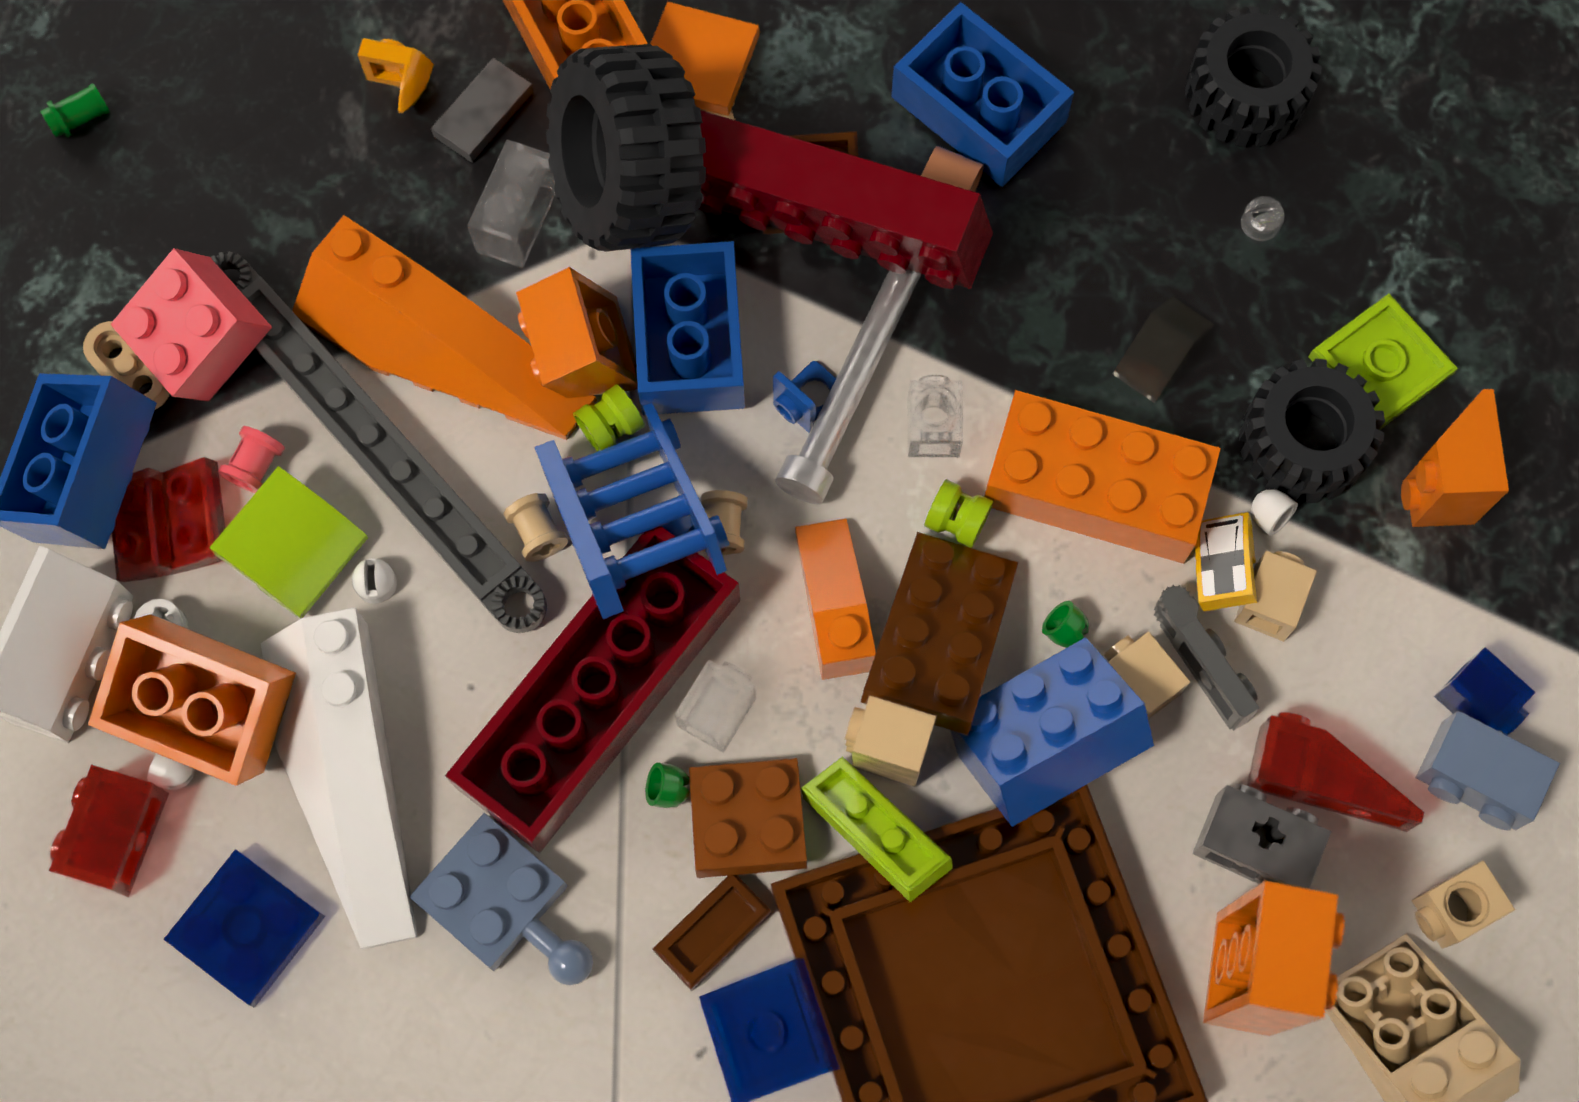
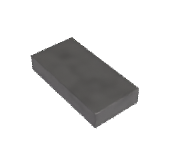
(482, 110)

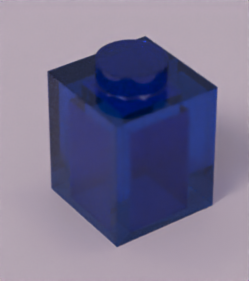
(1487, 693)

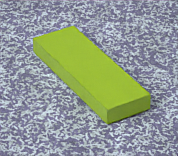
(877, 829)

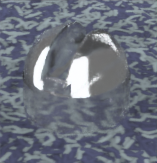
(1265, 225)

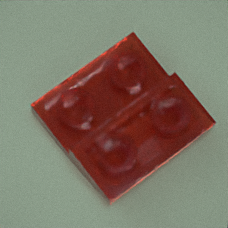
(168, 521)

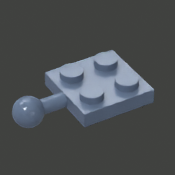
(492, 897)

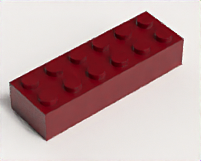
(843, 202)
(592, 694)

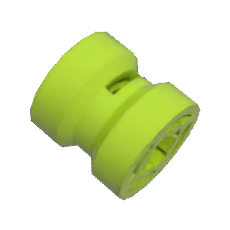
(609, 418)
(969, 518)

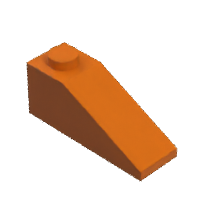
(835, 599)

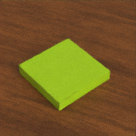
(1390, 355)

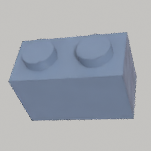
(1487, 772)

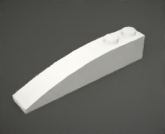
(342, 769)

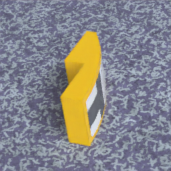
(1225, 562)

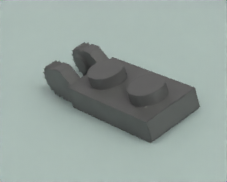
(1205, 657)

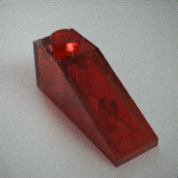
(1321, 772)

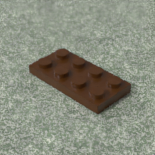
(941, 631)

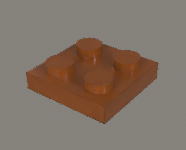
(747, 818)

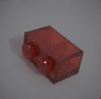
(108, 830)

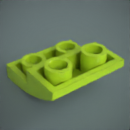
(289, 542)

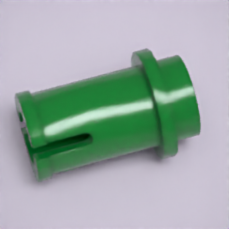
(74, 111)

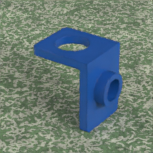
(792, 402)

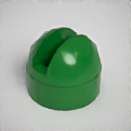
(1065, 624)
(665, 786)

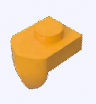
(398, 66)

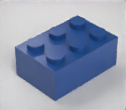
(981, 93)
(687, 328)
(73, 459)
(1053, 731)

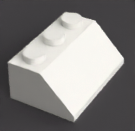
(58, 643)

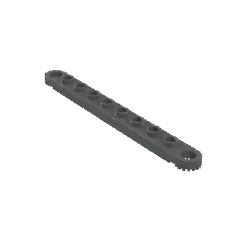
(388, 456)

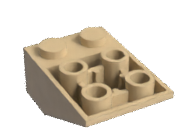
(1420, 1032)

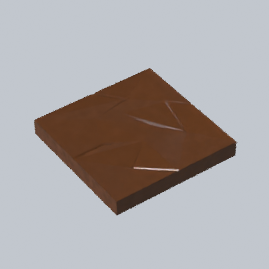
(998, 978)

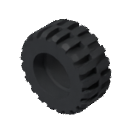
(625, 147)

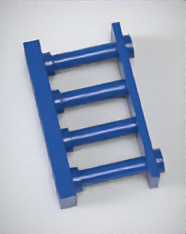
(595, 539)

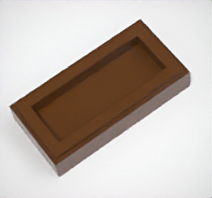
(712, 931)

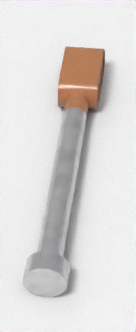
(807, 474)

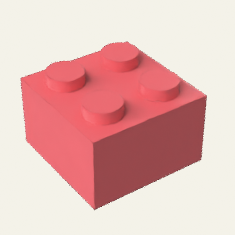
(190, 325)

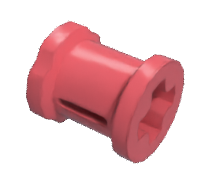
(251, 459)

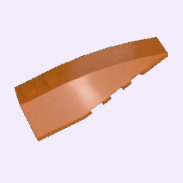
(423, 330)

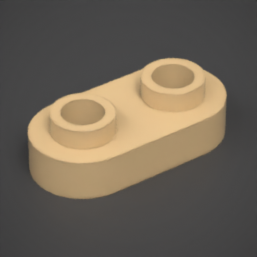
(125, 367)

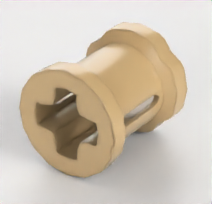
(728, 508)
(535, 527)

